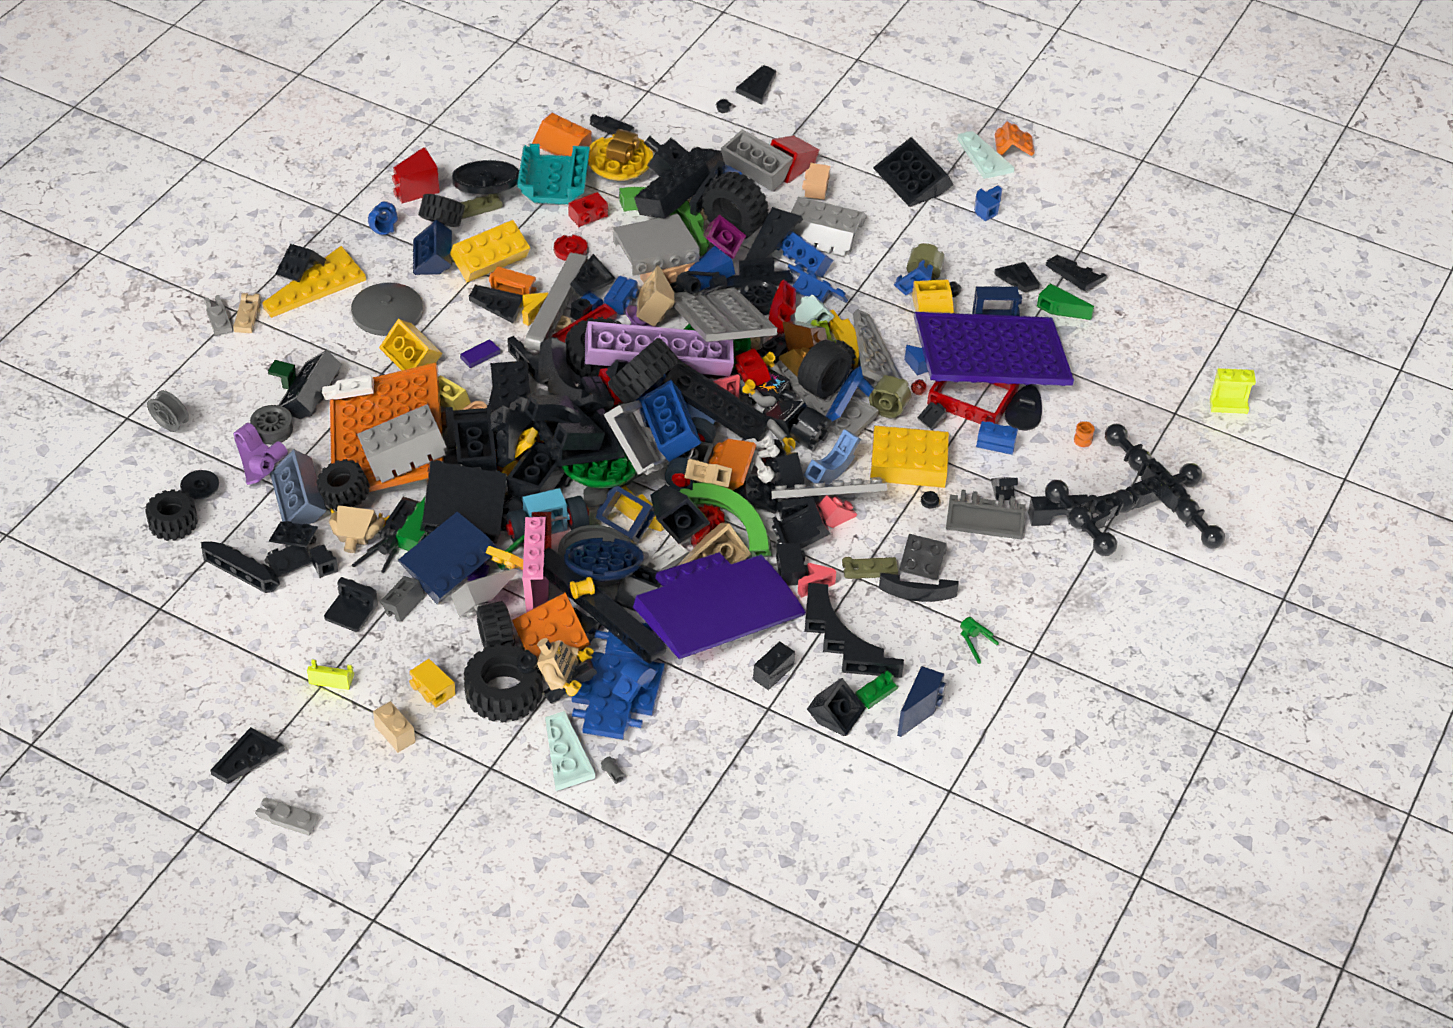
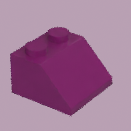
(724, 236)

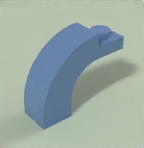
(835, 462)

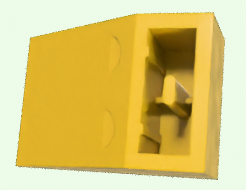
(932, 296)

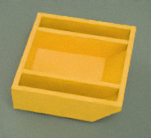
(910, 456)

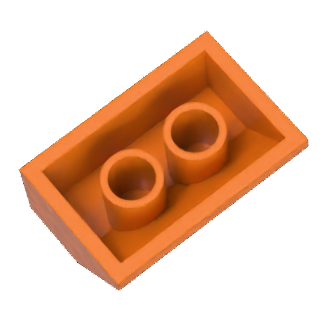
(560, 135)
(734, 455)

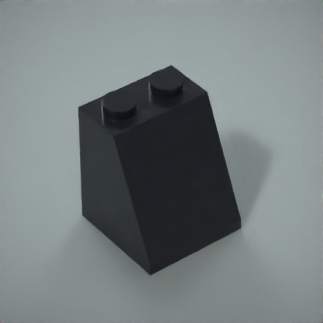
(677, 513)

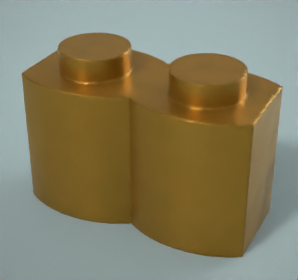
(622, 146)

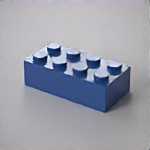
(670, 421)

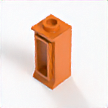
(512, 281)

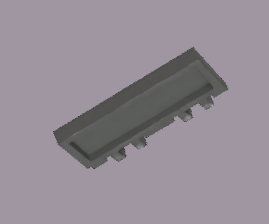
(985, 517)

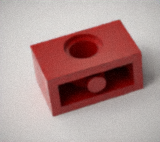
(588, 209)
(752, 367)

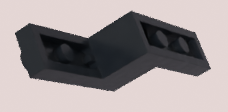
(520, 353)

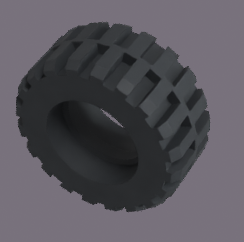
(744, 194)
(576, 349)
(643, 371)
(501, 703)

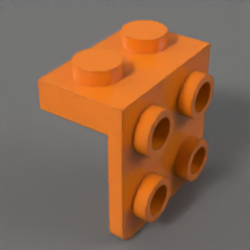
(1011, 134)

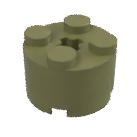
(930, 255)
(890, 396)

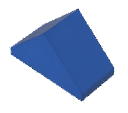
(915, 359)

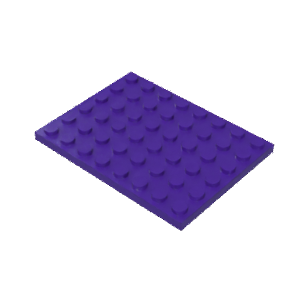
(992, 349)

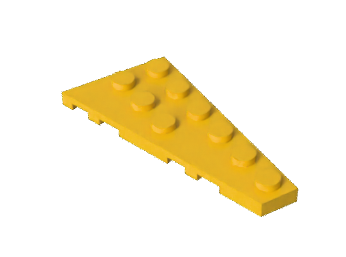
(317, 282)

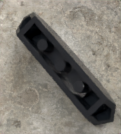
(240, 566)

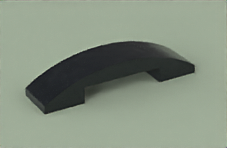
(918, 591)

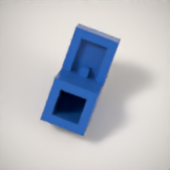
(988, 202)
(633, 678)

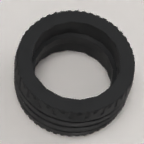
(824, 368)

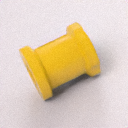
(582, 587)

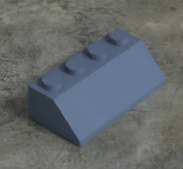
(297, 489)

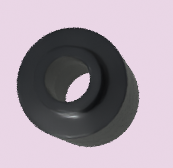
(688, 283)

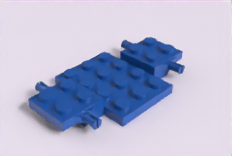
(607, 712)

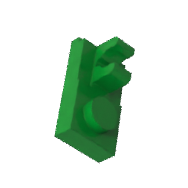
(876, 690)

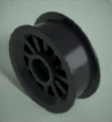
(759, 294)

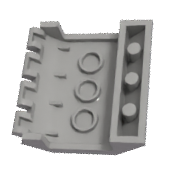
(827, 225)
(401, 442)

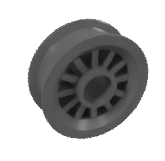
(168, 411)
(272, 423)

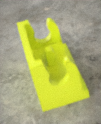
(330, 676)

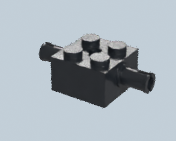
(664, 155)

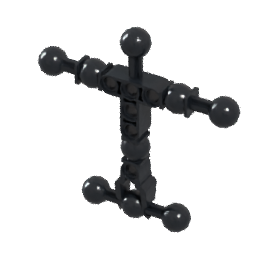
(1155, 485)

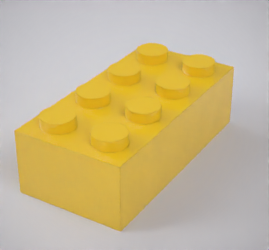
(489, 249)

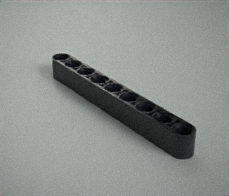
(605, 610)

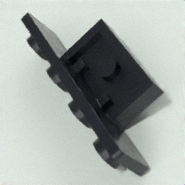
(758, 270)

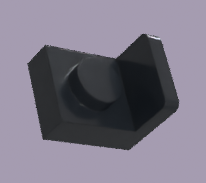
(932, 415)

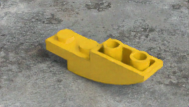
(844, 331)

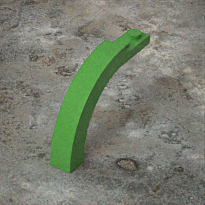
(693, 223)
(731, 501)

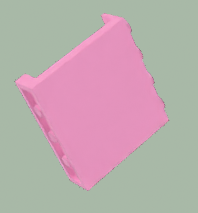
(534, 583)

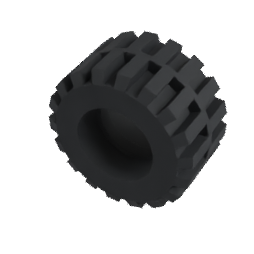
(442, 209)
(343, 484)
(171, 514)
(495, 624)

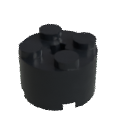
(810, 428)

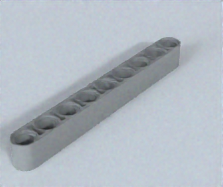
(555, 302)

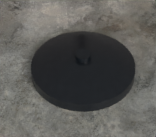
(485, 177)

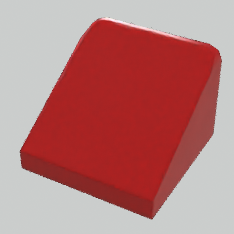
(697, 537)

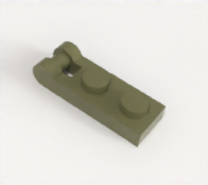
(481, 205)
(868, 567)

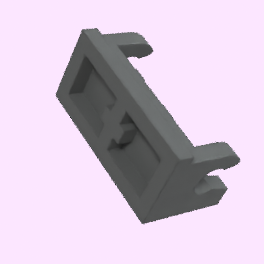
(403, 598)

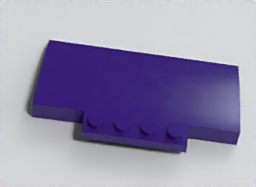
(716, 602)

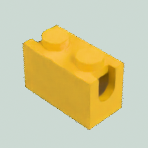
(432, 683)

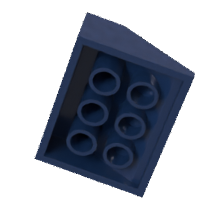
(447, 557)

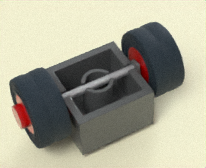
(703, 452)

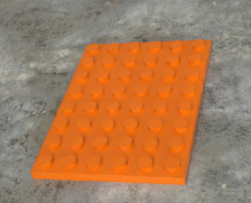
(392, 397)

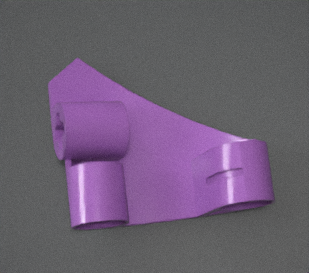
(257, 457)

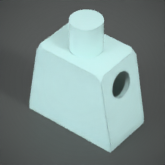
(812, 309)

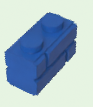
(621, 294)
(997, 437)

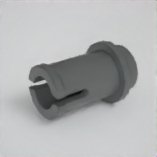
(610, 766)

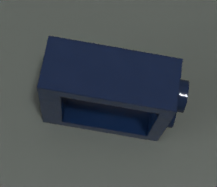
(997, 293)
(641, 522)

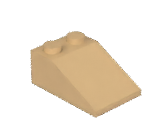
(654, 298)

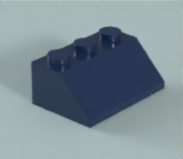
(432, 250)

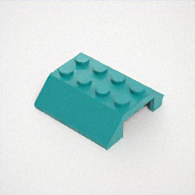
(553, 177)

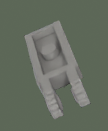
(218, 317)
(287, 816)

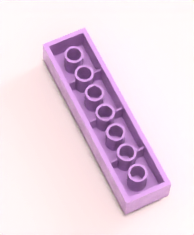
(623, 342)

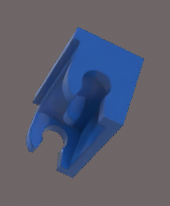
(905, 283)

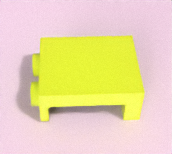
(1231, 390)

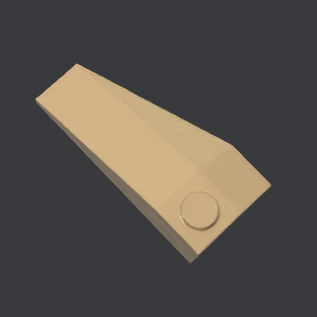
(722, 540)

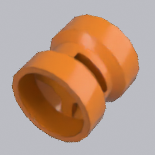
(1084, 434)

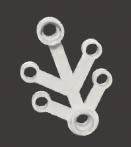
(764, 472)

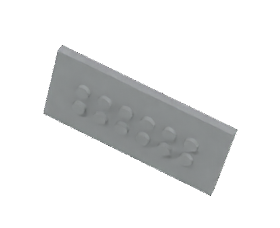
(722, 315)

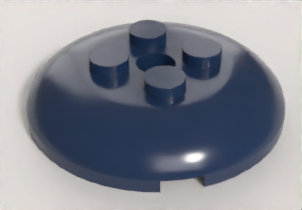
(603, 559)

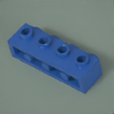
(805, 254)

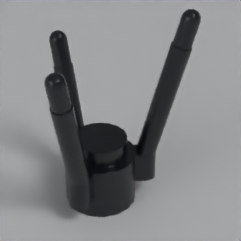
(716, 283)
(385, 546)

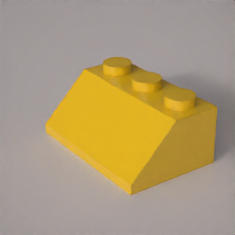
(409, 347)

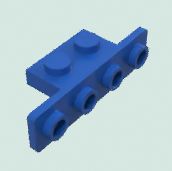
(810, 285)

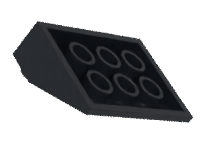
(913, 173)

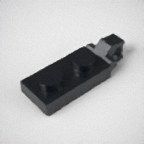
(609, 124)
(582, 673)

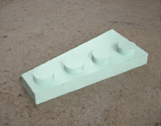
(984, 157)
(567, 755)

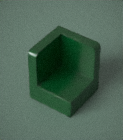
(283, 370)

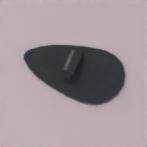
(1024, 409)

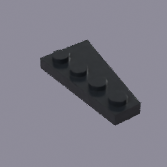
(773, 232)

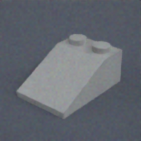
(480, 592)

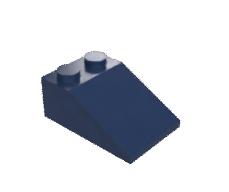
(922, 699)

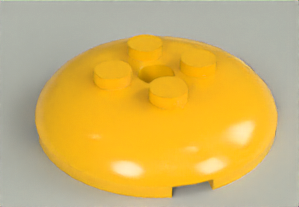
(614, 169)

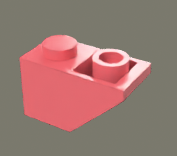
(836, 511)

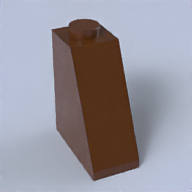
(802, 335)

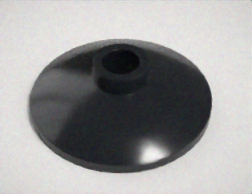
(200, 484)

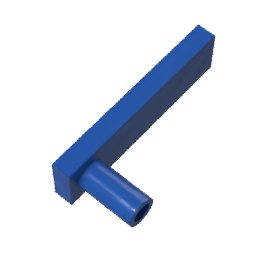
(854, 380)

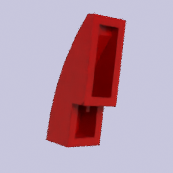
(783, 305)

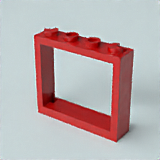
(970, 411)

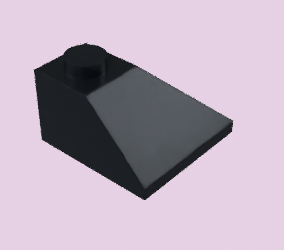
(837, 708)

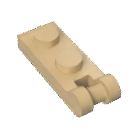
(247, 313)

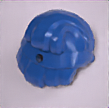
(380, 222)

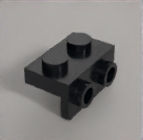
(288, 559)

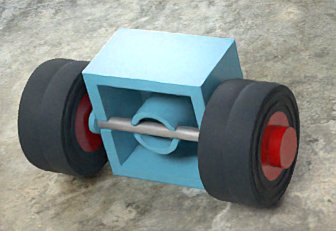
(562, 510)

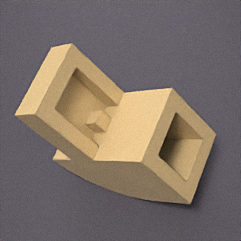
(708, 473)

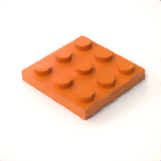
(553, 621)

